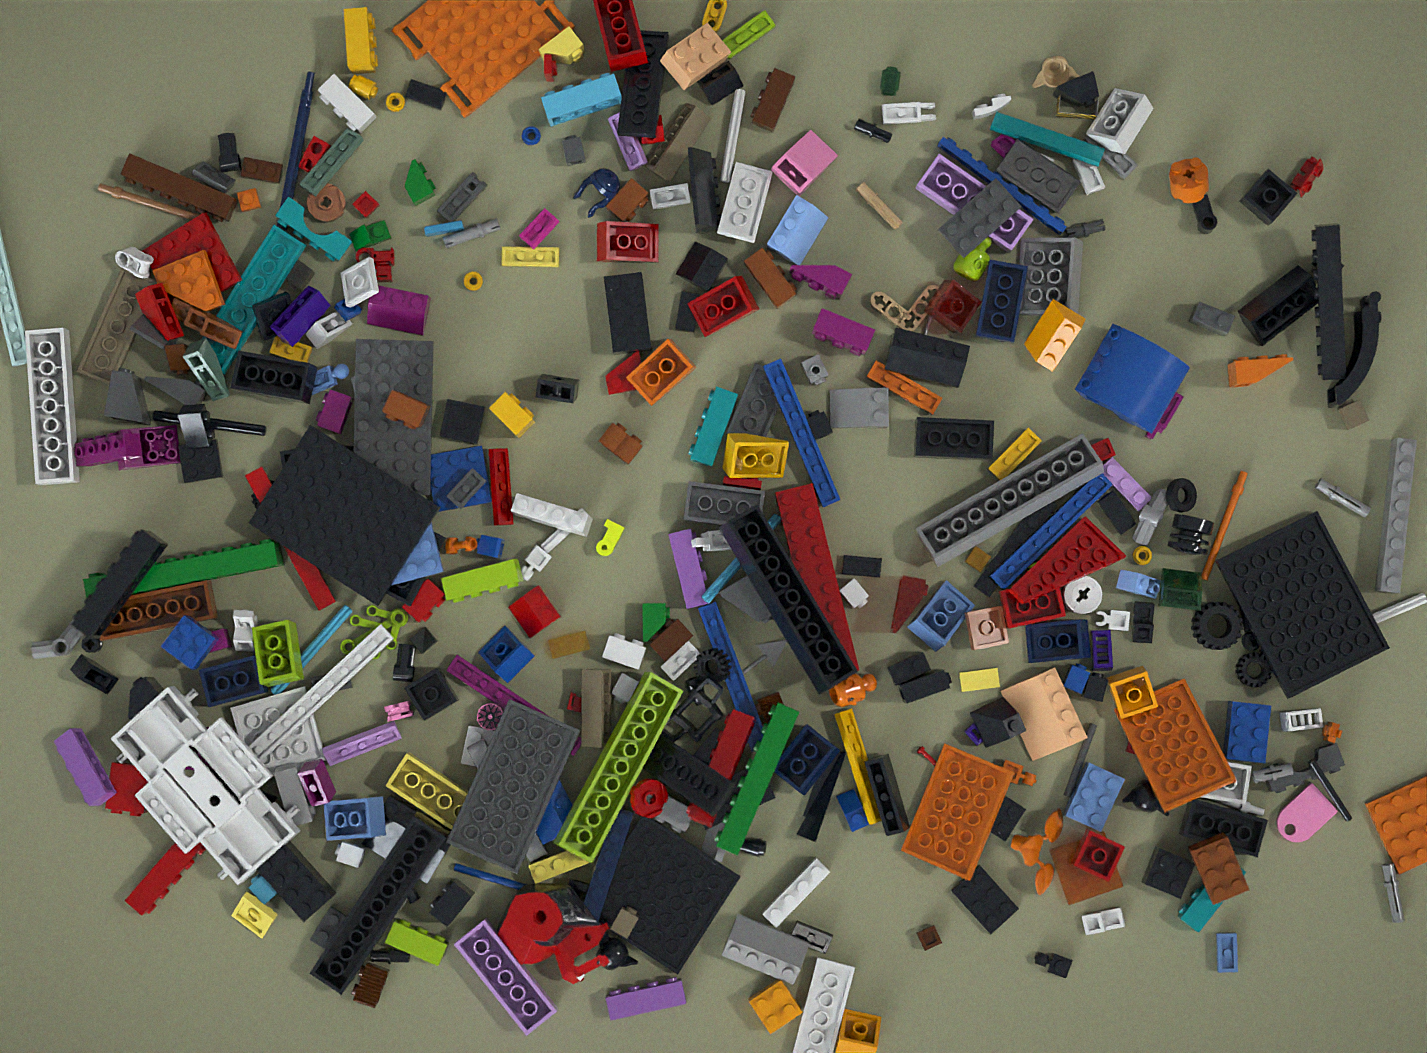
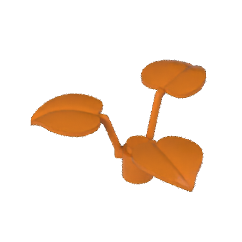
(1031, 847)

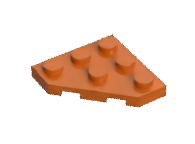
(191, 281)

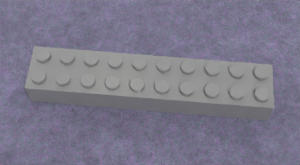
(1010, 500)

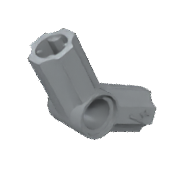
(1150, 517)
(51, 647)

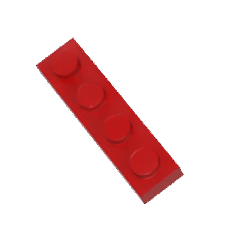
(500, 486)

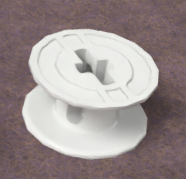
(1083, 606)

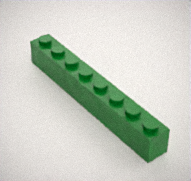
(757, 778)

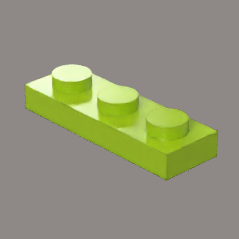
(749, 33)

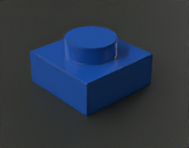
(346, 312)

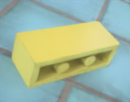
(554, 865)

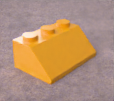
(1053, 334)

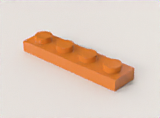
(904, 388)

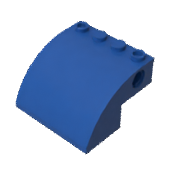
(1132, 378)

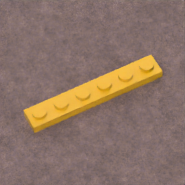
(857, 757)

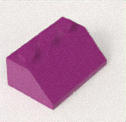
(398, 310)

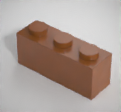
(770, 277)

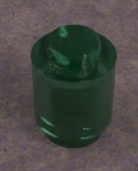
(890, 81)

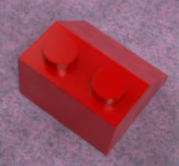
(534, 611)

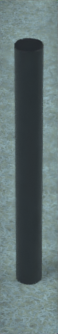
(1330, 790)

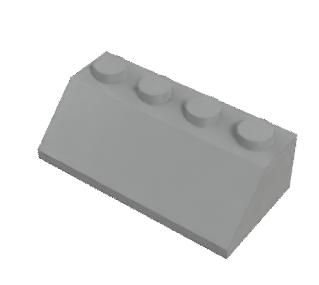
(765, 949)

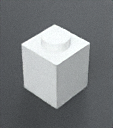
(854, 594)
(350, 853)

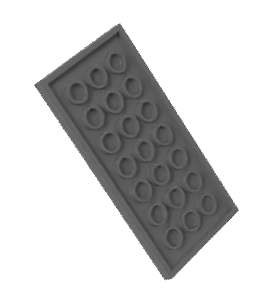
(385, 442)
(513, 786)

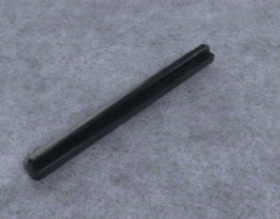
(218, 424)

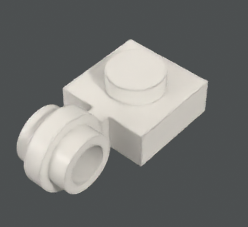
(537, 559)

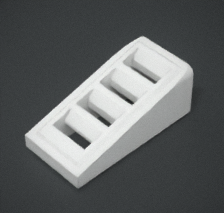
(1289, 722)

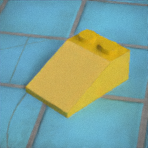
(754, 456)

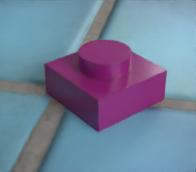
(1002, 144)

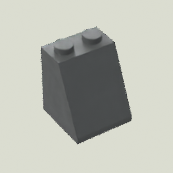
(126, 398)
(745, 597)

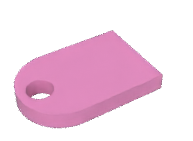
(1306, 812)

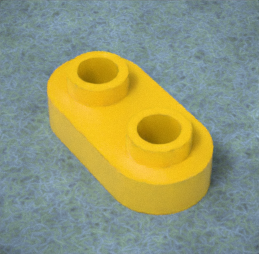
(715, 15)

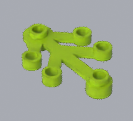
(373, 625)

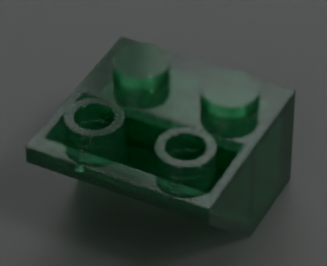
(1180, 589)

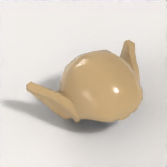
(1055, 72)

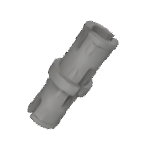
(1285, 770)

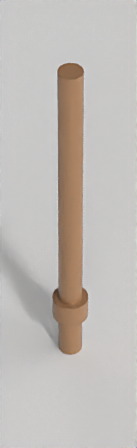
(119, 193)

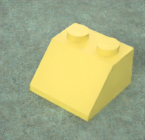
(564, 47)

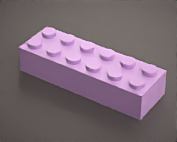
(954, 188)
(505, 977)

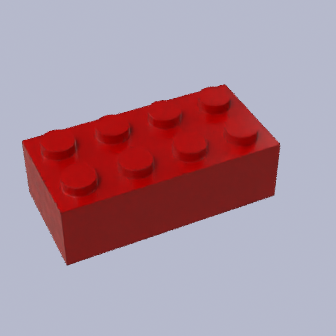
(620, 33)

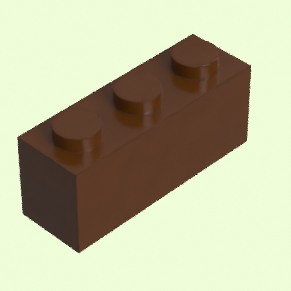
(772, 99)

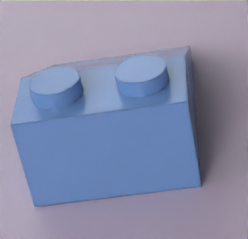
(941, 616)

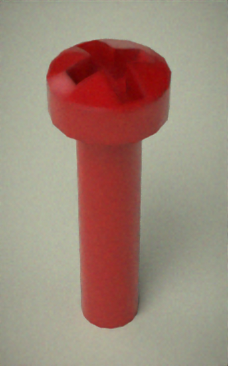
(921, 750)

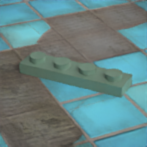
(331, 162)

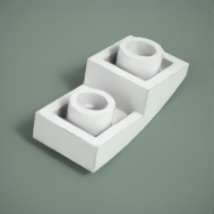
(996, 104)

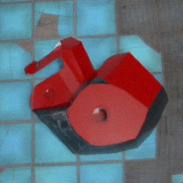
(551, 921)

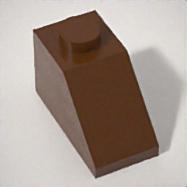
(176, 360)

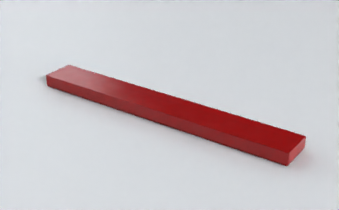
(308, 572)

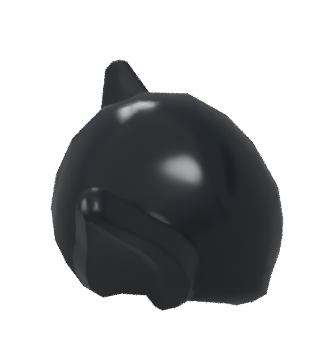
(1144, 798)
(616, 953)

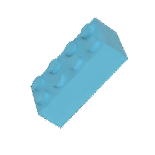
(581, 99)

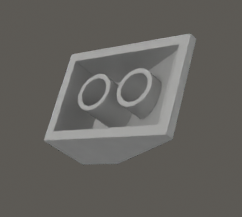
(859, 408)

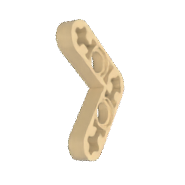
(903, 314)

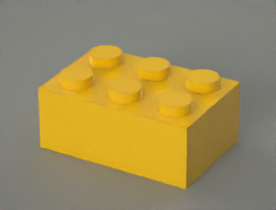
(360, 40)

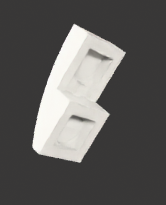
(1103, 920)

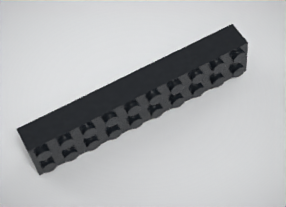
(788, 599)
(379, 902)

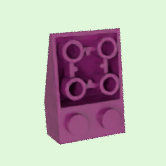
(823, 277)
(158, 448)

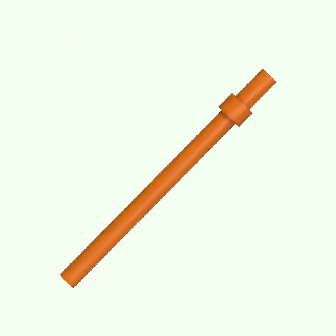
(1237, 490)

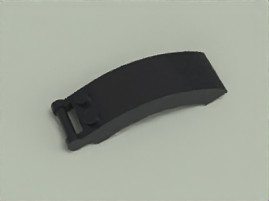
(1363, 352)

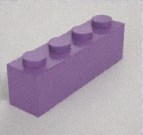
(688, 567)
(85, 767)
(645, 999)

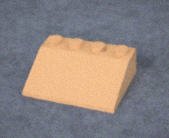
(1045, 713)

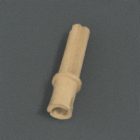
(879, 205)

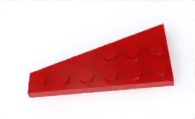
(1073, 557)

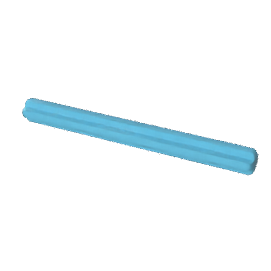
(733, 567)
(318, 642)

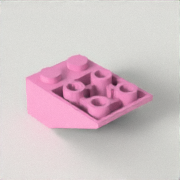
(804, 163)

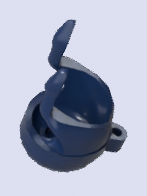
(605, 182)

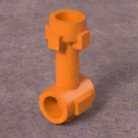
(452, 545)

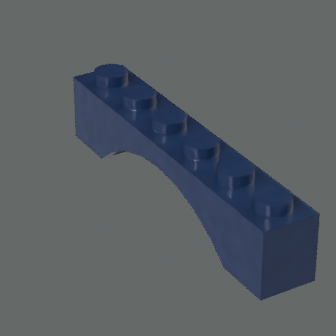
(607, 863)

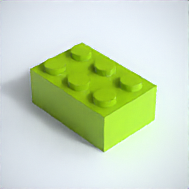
(277, 653)

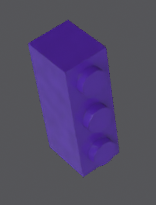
(300, 316)

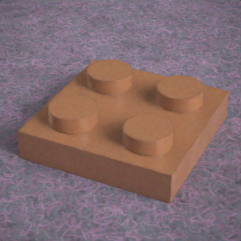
(986, 627)

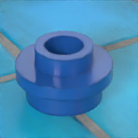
(531, 129)

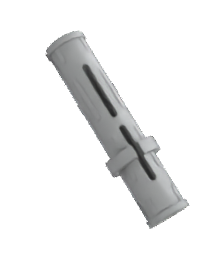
(471, 233)
(1361, 508)
(1389, 871)

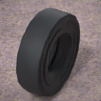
(1172, 495)

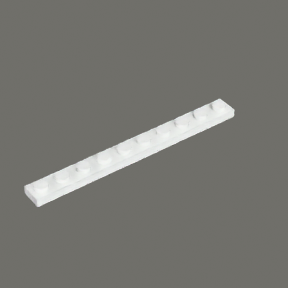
(321, 692)

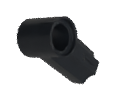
(229, 158)
(1204, 212)
(404, 668)

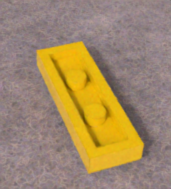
(1015, 454)

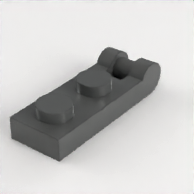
(461, 198)

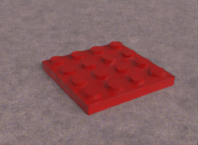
(192, 238)

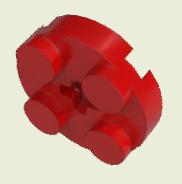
(640, 792)

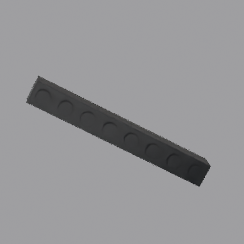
(1330, 301)

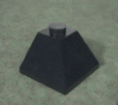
(1079, 91)
(997, 722)

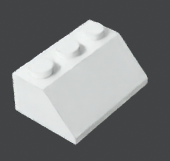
(1120, 120)
(1236, 791)

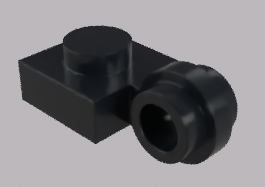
(1058, 964)

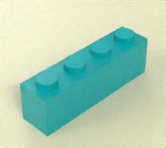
(713, 427)
(1199, 908)

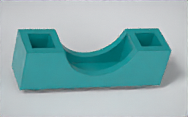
(333, 244)

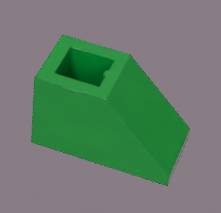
(417, 185)

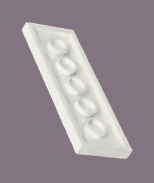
(824, 1007)

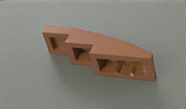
(206, 323)

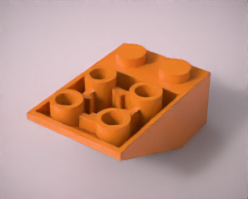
(1246, 372)

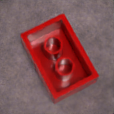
(1037, 610)

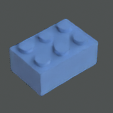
(1093, 796)
(355, 818)

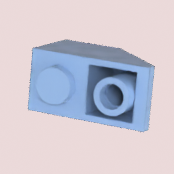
(1138, 584)

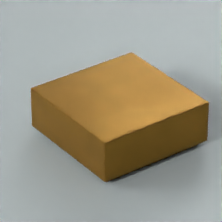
(977, 559)

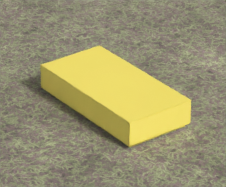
(979, 679)

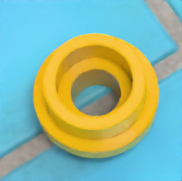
(393, 96)
(469, 276)
(1148, 555)

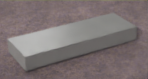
(1119, 162)

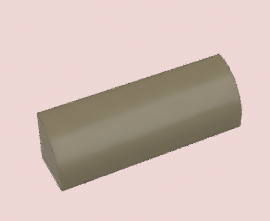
(680, 136)
(596, 707)

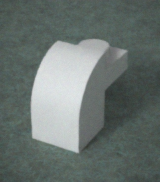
(243, 636)

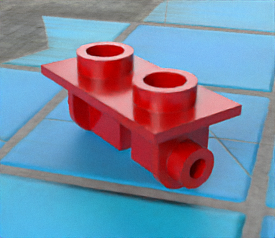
(1312, 170)

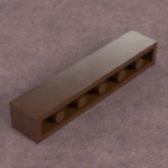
(178, 187)

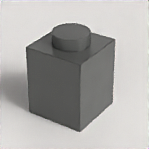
(573, 150)

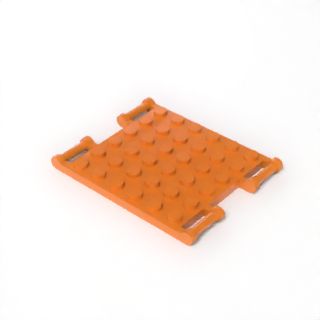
(480, 42)

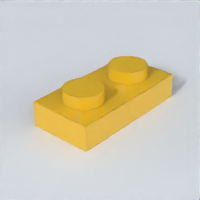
(298, 352)

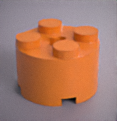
(1189, 180)

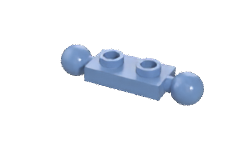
(327, 377)

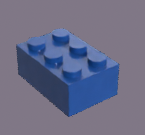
(1246, 731)

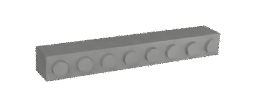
(1395, 515)

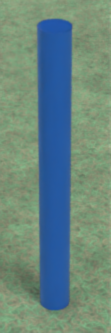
(488, 876)

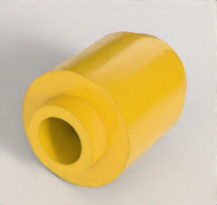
(363, 87)

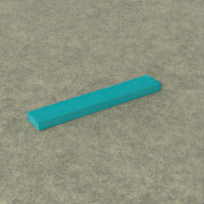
(1047, 139)

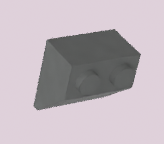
(148, 331)

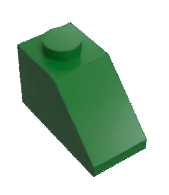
(654, 618)

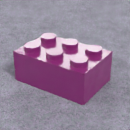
(842, 332)

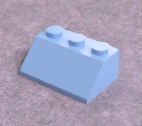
(797, 230)

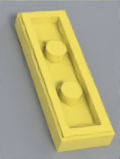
(530, 257)

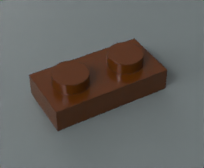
(261, 170)

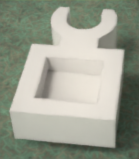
(1116, 620)

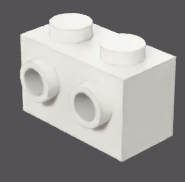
(623, 651)

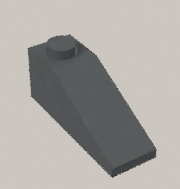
(182, 390)

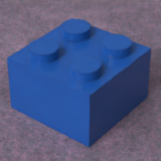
(190, 642)

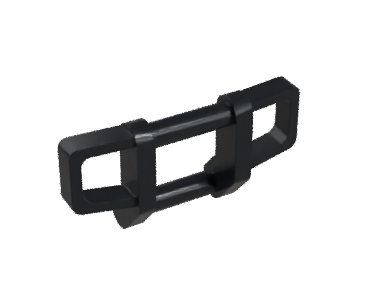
(696, 693)

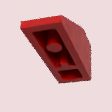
(158, 309)

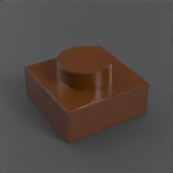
(929, 937)

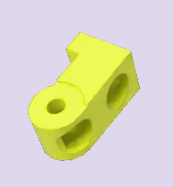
(611, 538)

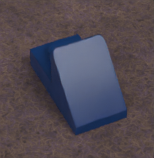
(852, 810)

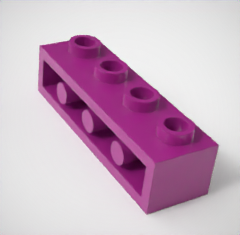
(108, 449)

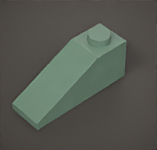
(206, 368)

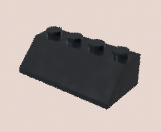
(1279, 305)
(926, 357)

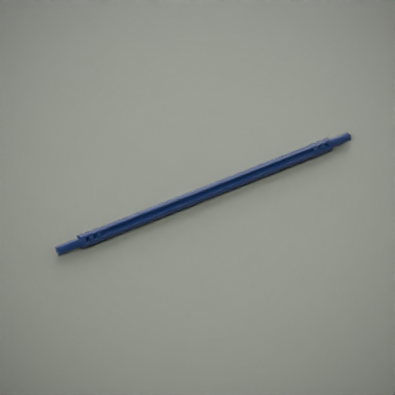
(298, 142)

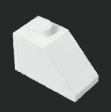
(327, 329)

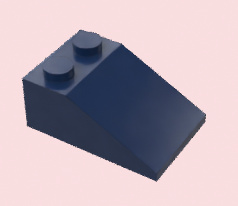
(1058, 641)

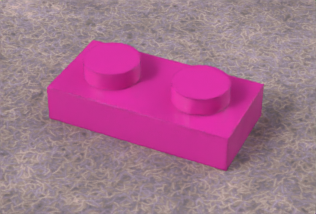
(539, 228)

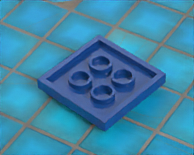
(450, 468)

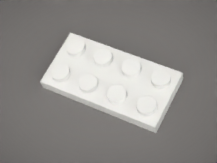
(744, 202)

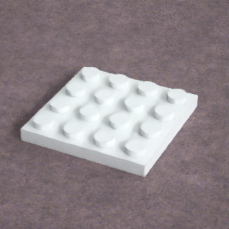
(257, 716)

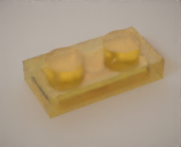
(569, 644)

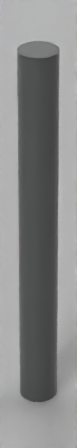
(1080, 760)

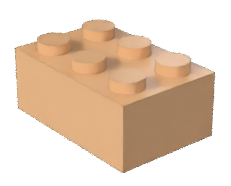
(695, 56)

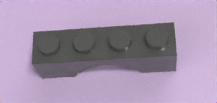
(1328, 759)

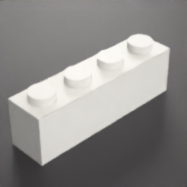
(551, 515)
(795, 892)

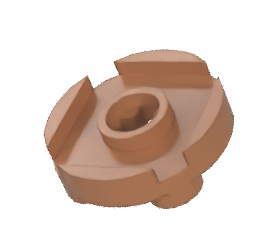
(335, 209)

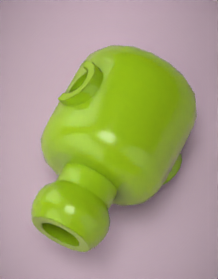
(974, 263)

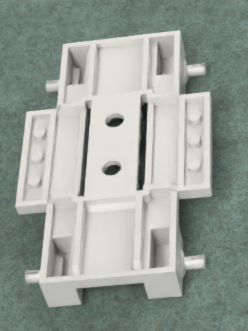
(242, 833)

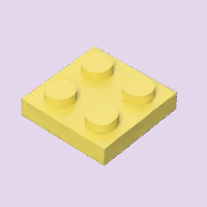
(254, 915)

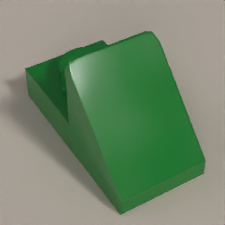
(370, 235)

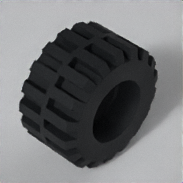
(1233, 625)

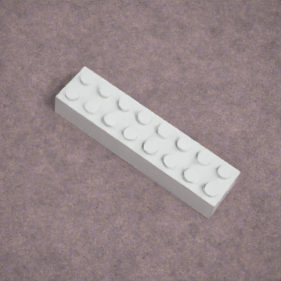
(52, 406)

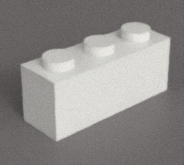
(346, 104)

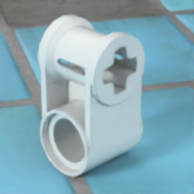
(134, 261)

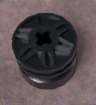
(1190, 534)

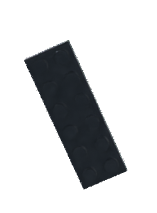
(644, 89)
(688, 776)

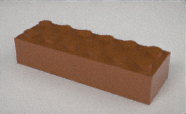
(163, 610)

